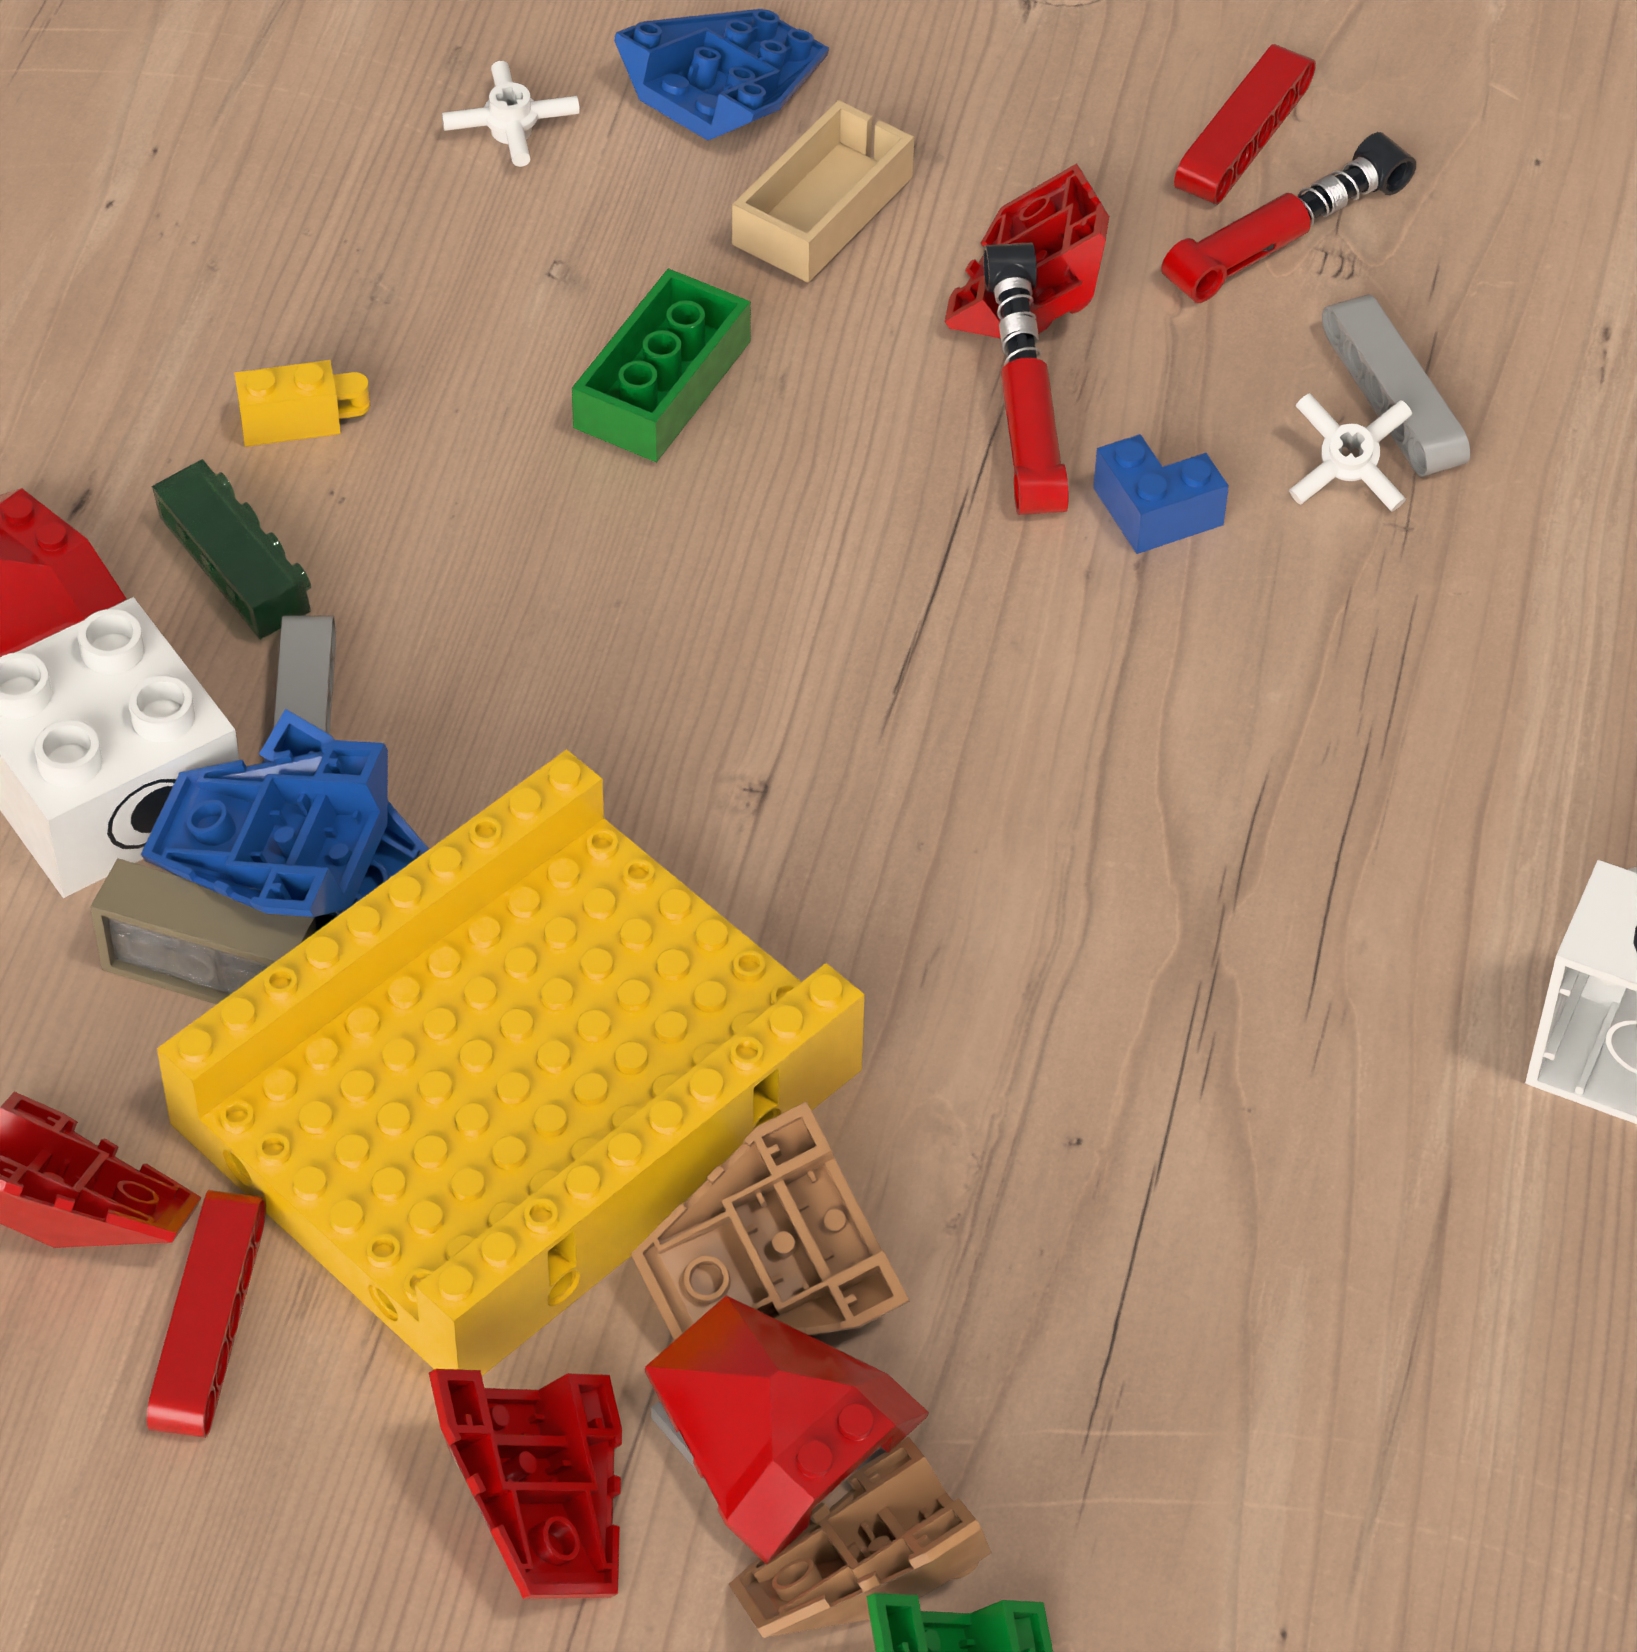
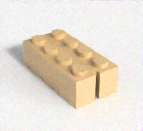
(822, 191)

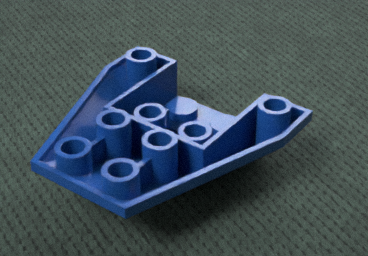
(718, 67)

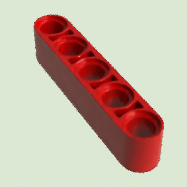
(1244, 124)
(206, 1314)

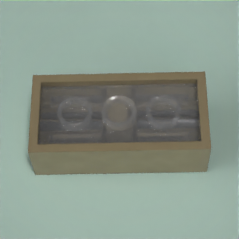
(186, 934)

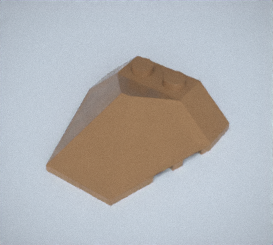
(772, 1234)
(882, 1537)

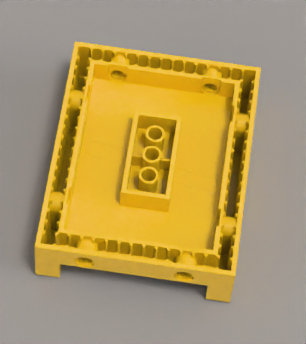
(503, 1069)

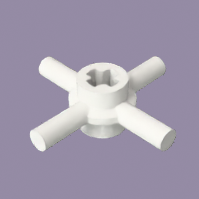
(510, 113)
(1350, 436)

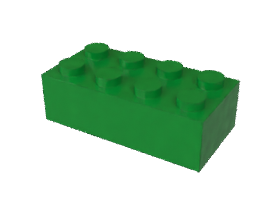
(661, 365)

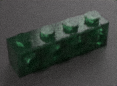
(232, 547)

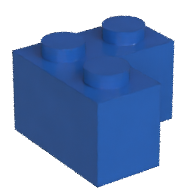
(1158, 502)

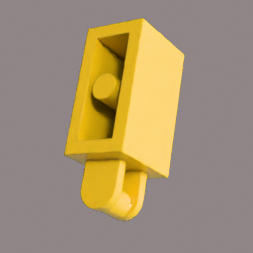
(297, 401)

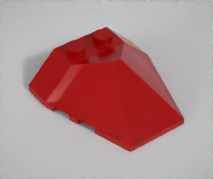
(1068, 240)
(46, 574)
(79, 1191)
(774, 1418)
(540, 1476)

